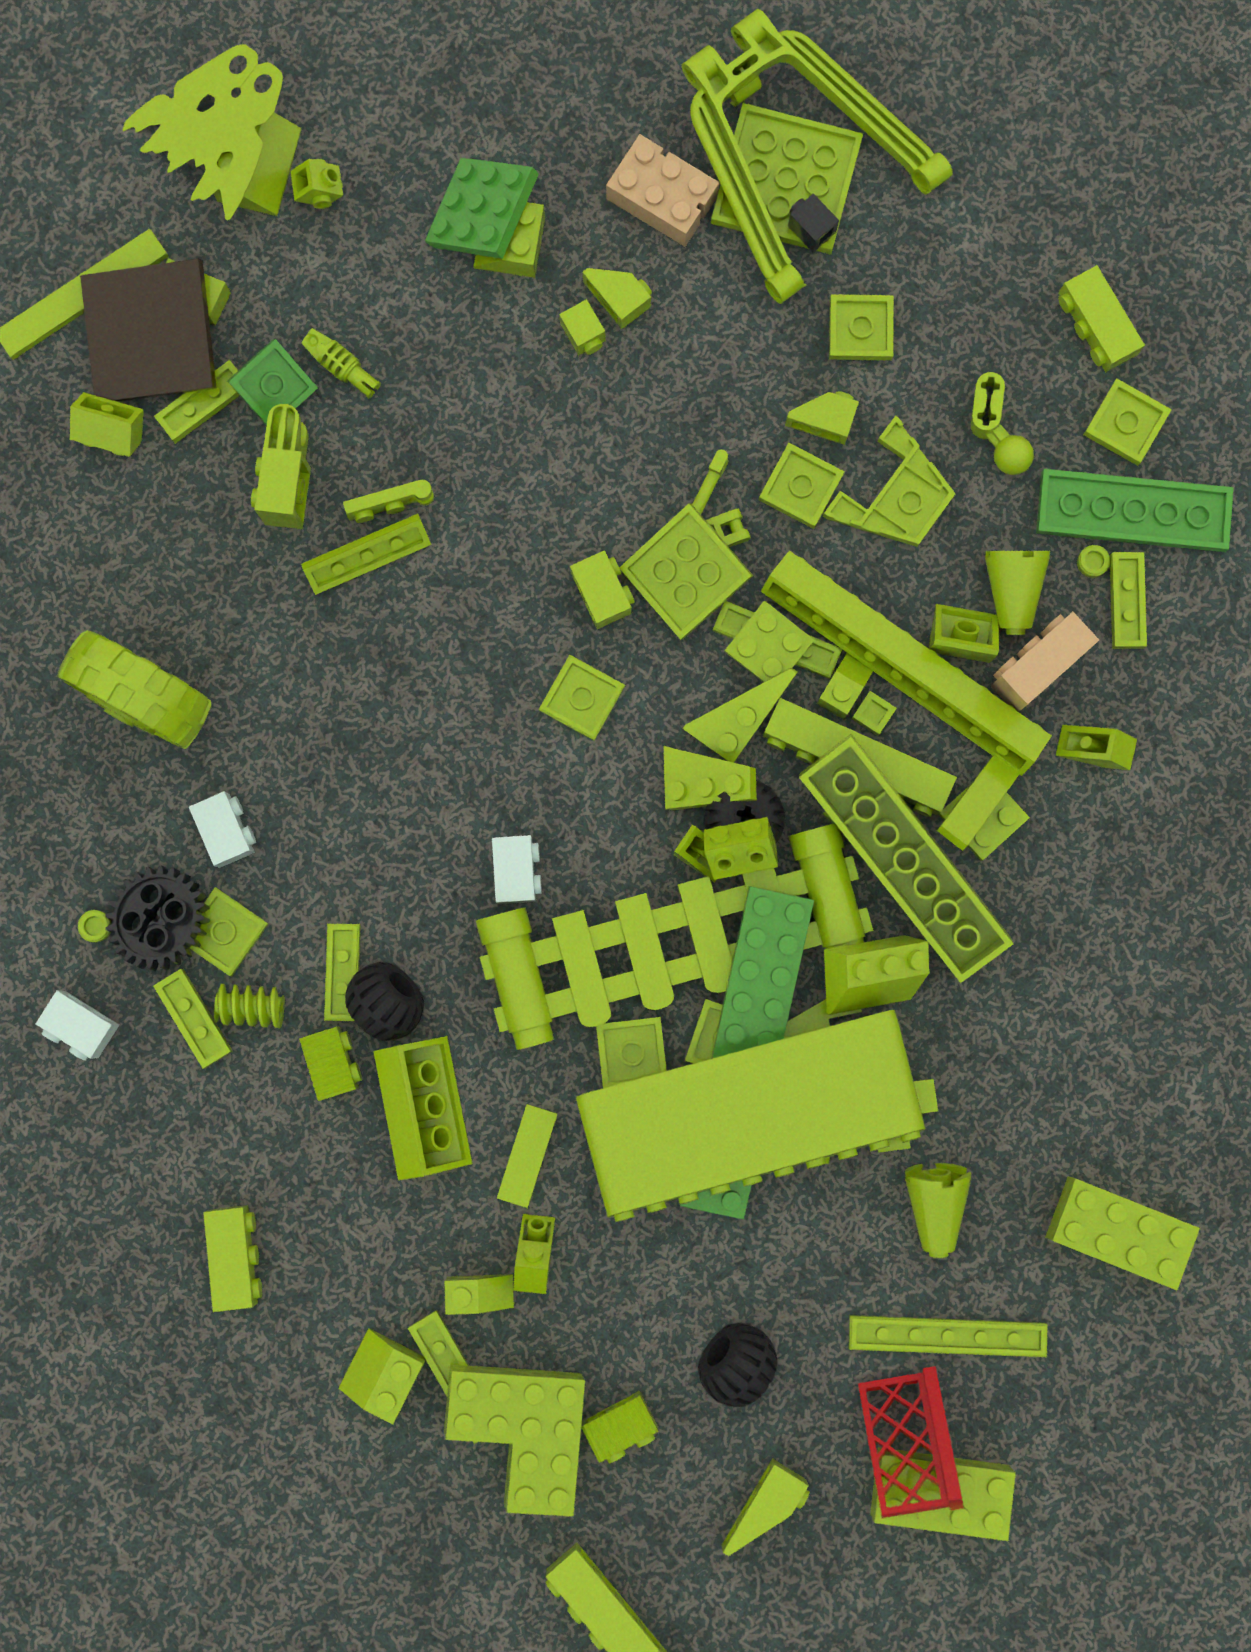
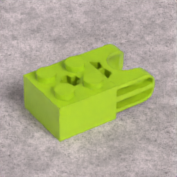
(282, 470)

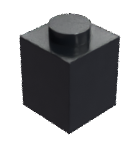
(812, 222)

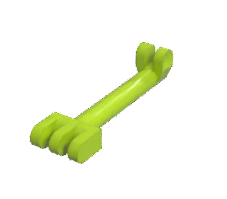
(720, 463)

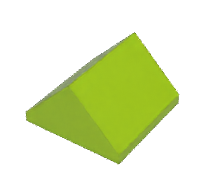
(964, 633)

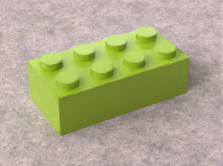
(1122, 1233)
(984, 1489)

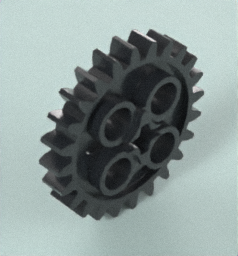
(178, 932)

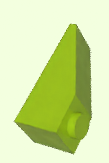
(769, 1504)

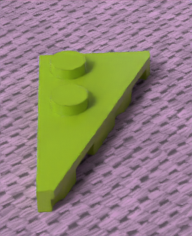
(735, 722)

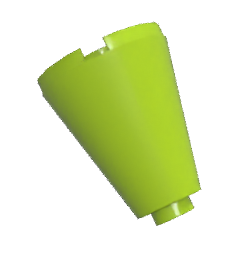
(1016, 586)
(938, 1204)

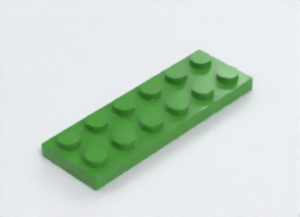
(1134, 510)

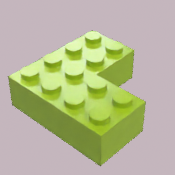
(537, 1418)

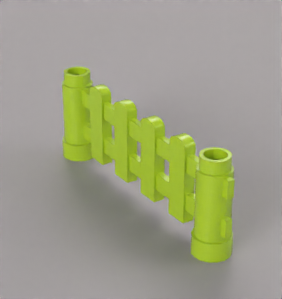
(515, 959)

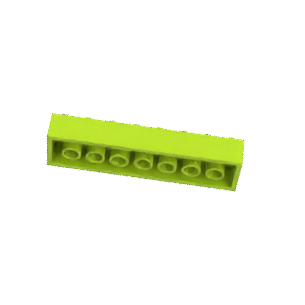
(906, 858)

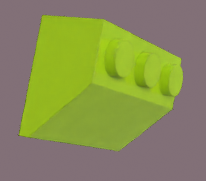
(273, 167)
(874, 973)

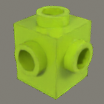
(316, 183)

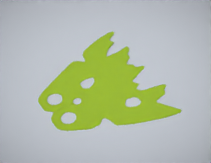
(220, 129)

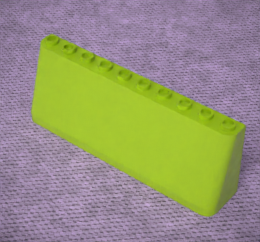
(751, 1115)

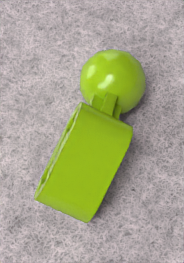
(1012, 452)

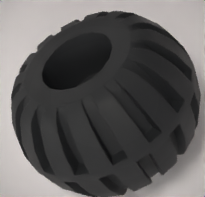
(767, 805)
(384, 1001)
(738, 1365)

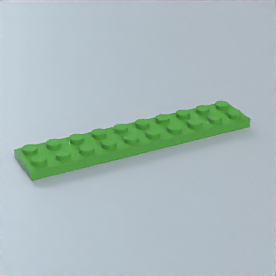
(758, 997)

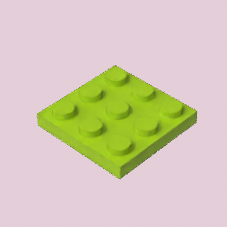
(686, 571)

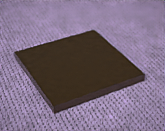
(148, 331)

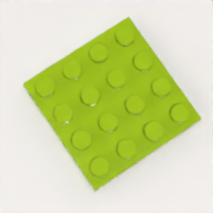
(791, 162)

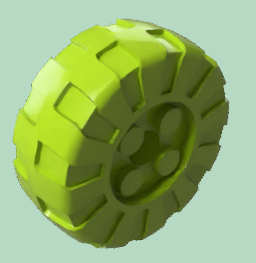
(134, 689)

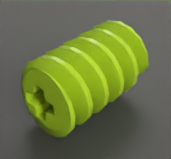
(249, 1007)

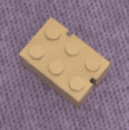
(662, 190)
(1043, 660)

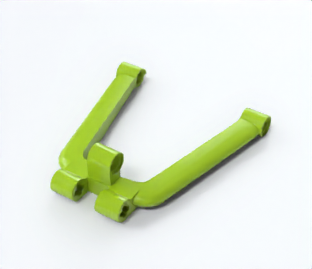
(739, 80)

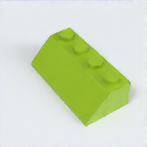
(422, 1108)

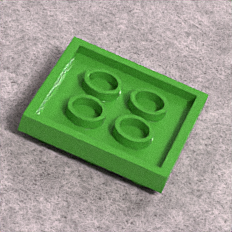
(482, 207)

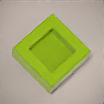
(874, 713)

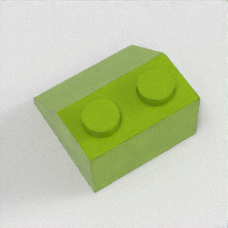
(524, 246)
(381, 1375)

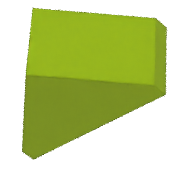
(692, 852)

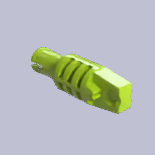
(339, 362)

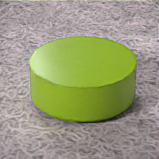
(1093, 561)
(92, 926)

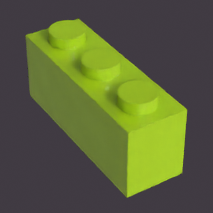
(1100, 319)
(232, 1258)

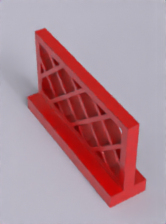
(939, 1446)

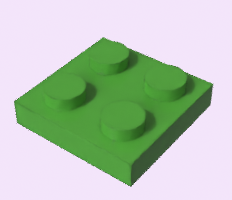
(271, 380)

